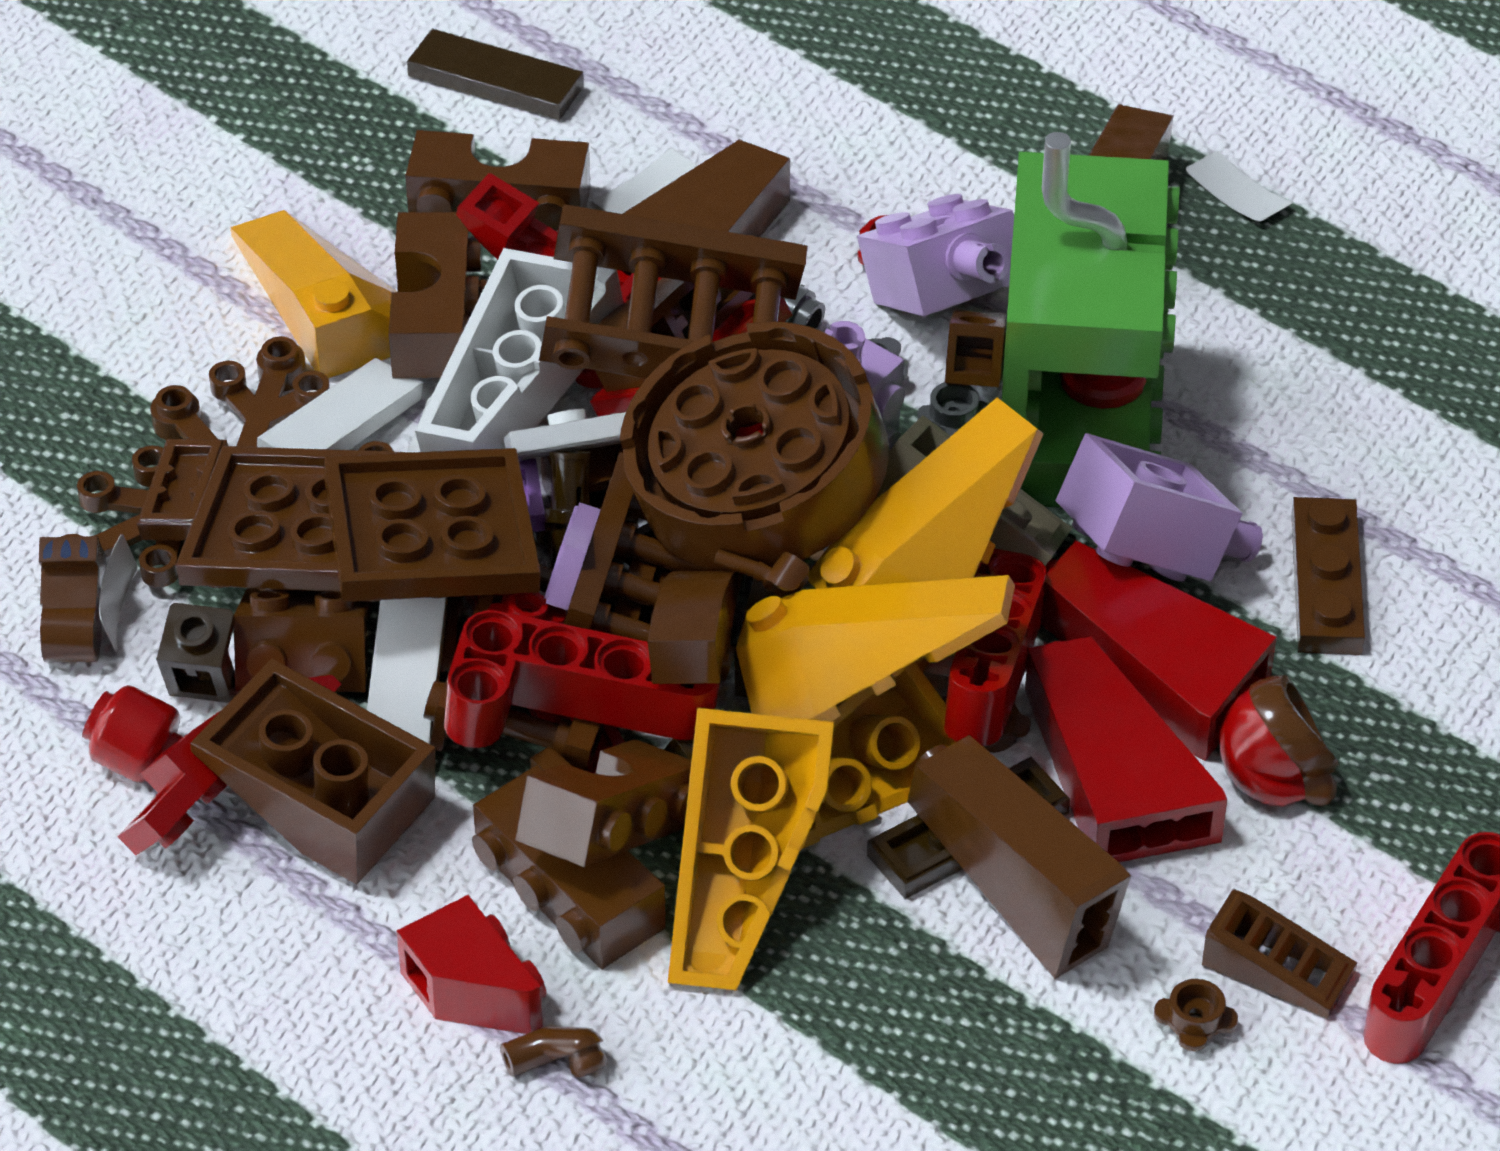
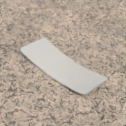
(653, 178)
(1235, 187)
(115, 584)

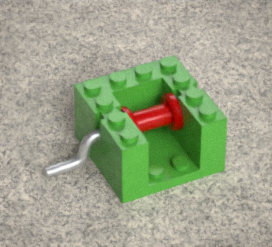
(1088, 303)

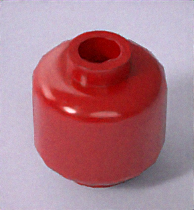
(130, 731)

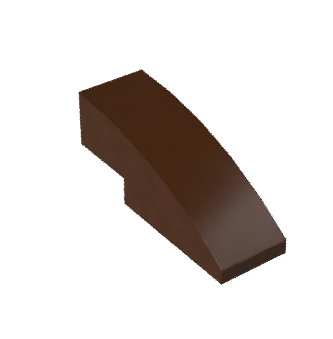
(692, 626)

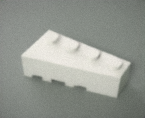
(494, 371)

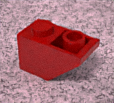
(468, 971)

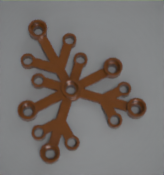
(178, 416)

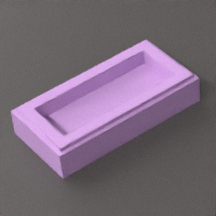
(571, 556)

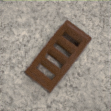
(1266, 927)

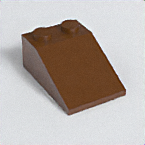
(319, 768)

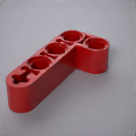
(990, 670)
(563, 672)
(1436, 953)

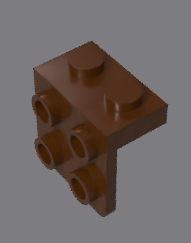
(303, 631)

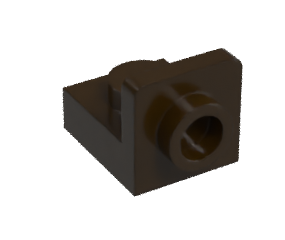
(196, 653)

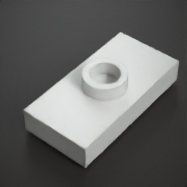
(566, 432)

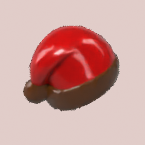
(1276, 748)

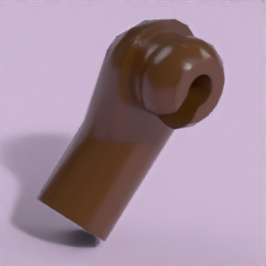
(553, 1043)

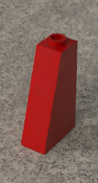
(1168, 644)
(1117, 758)

